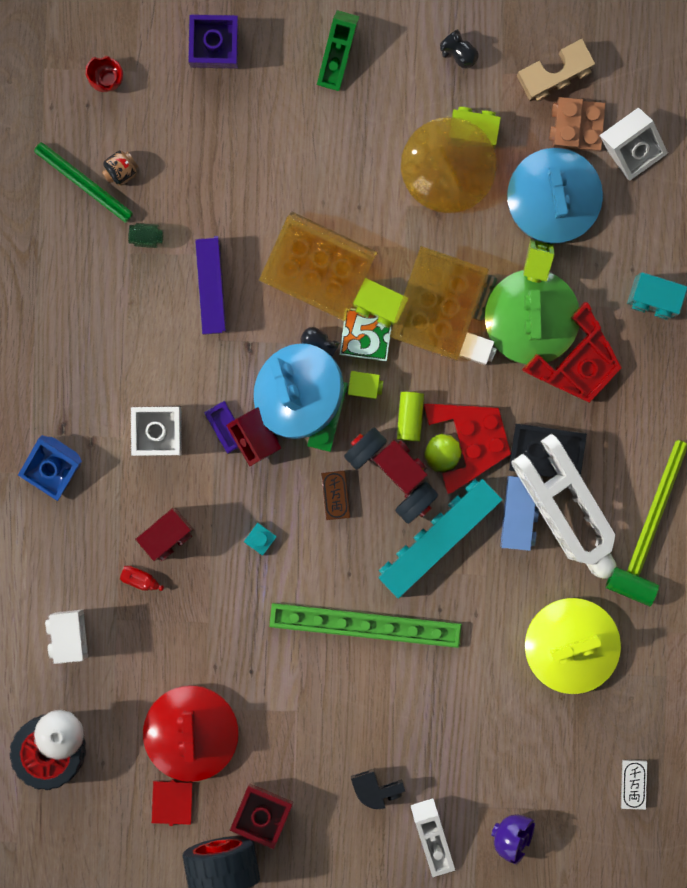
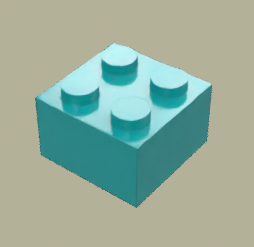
(657, 296)

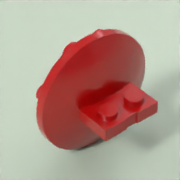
(190, 733)

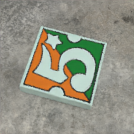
(364, 337)

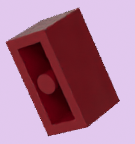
(253, 437)

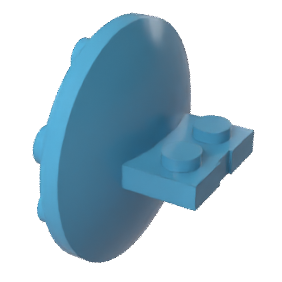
(554, 195)
(298, 391)

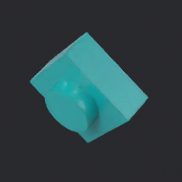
(260, 539)

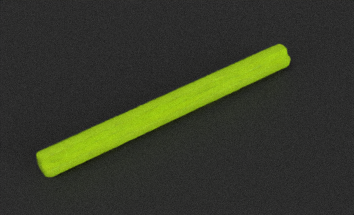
(657, 507)

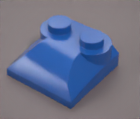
(50, 466)

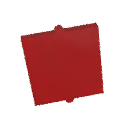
(172, 802)

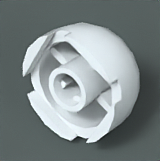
(58, 734)

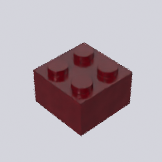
(165, 534)
(261, 816)

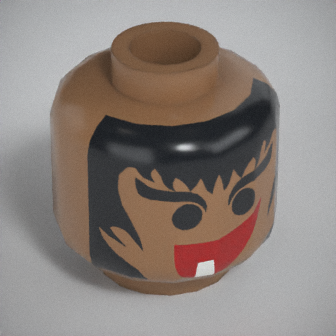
(119, 168)

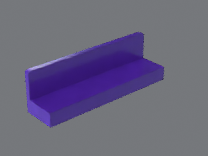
(210, 285)

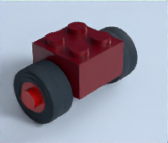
(399, 468)

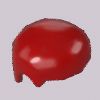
(104, 74)

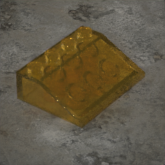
(317, 265)
(438, 303)

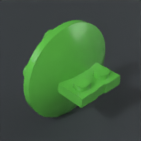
(531, 317)

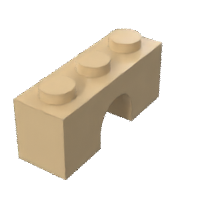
(538, 81)

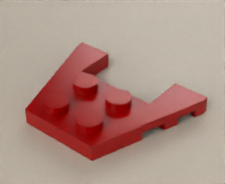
(586, 367)
(480, 439)

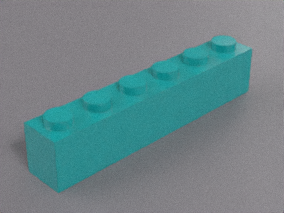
(439, 538)

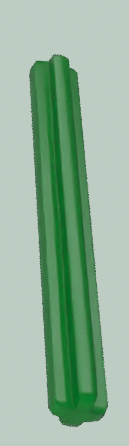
(83, 182)

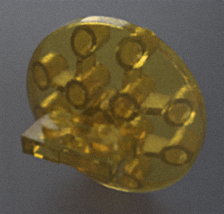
(448, 164)

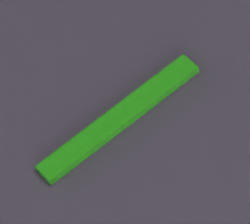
(365, 625)

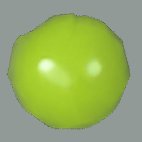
(442, 453)

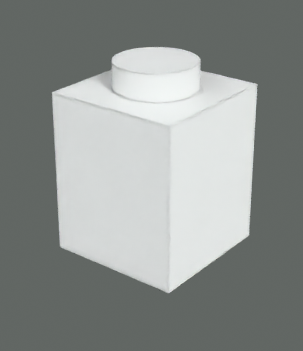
(477, 349)

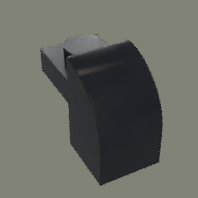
(371, 794)

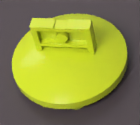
(572, 645)

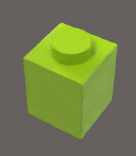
(365, 385)

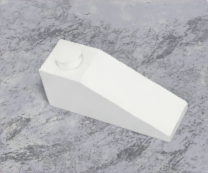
(432, 837)

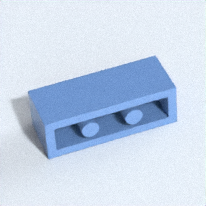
(518, 517)

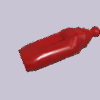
(139, 579)

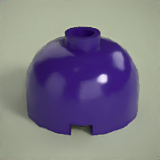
(512, 837)

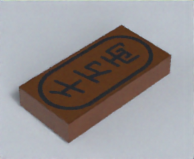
(335, 495)

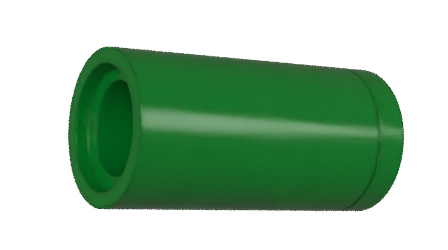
(632, 586)

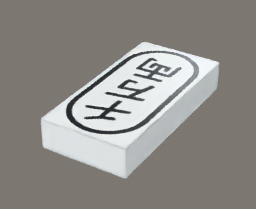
(633, 784)

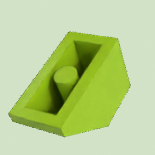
(538, 261)

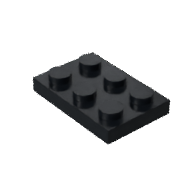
(528, 442)

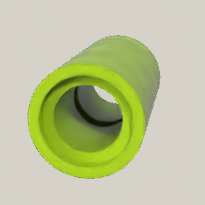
(410, 416)

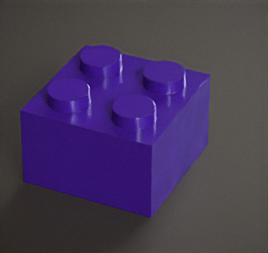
(213, 41)

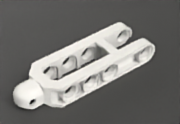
(599, 559)

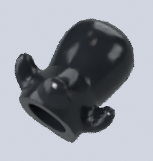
(461, 50)
(319, 339)

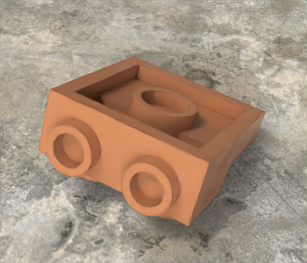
(577, 124)

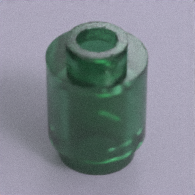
(145, 235)

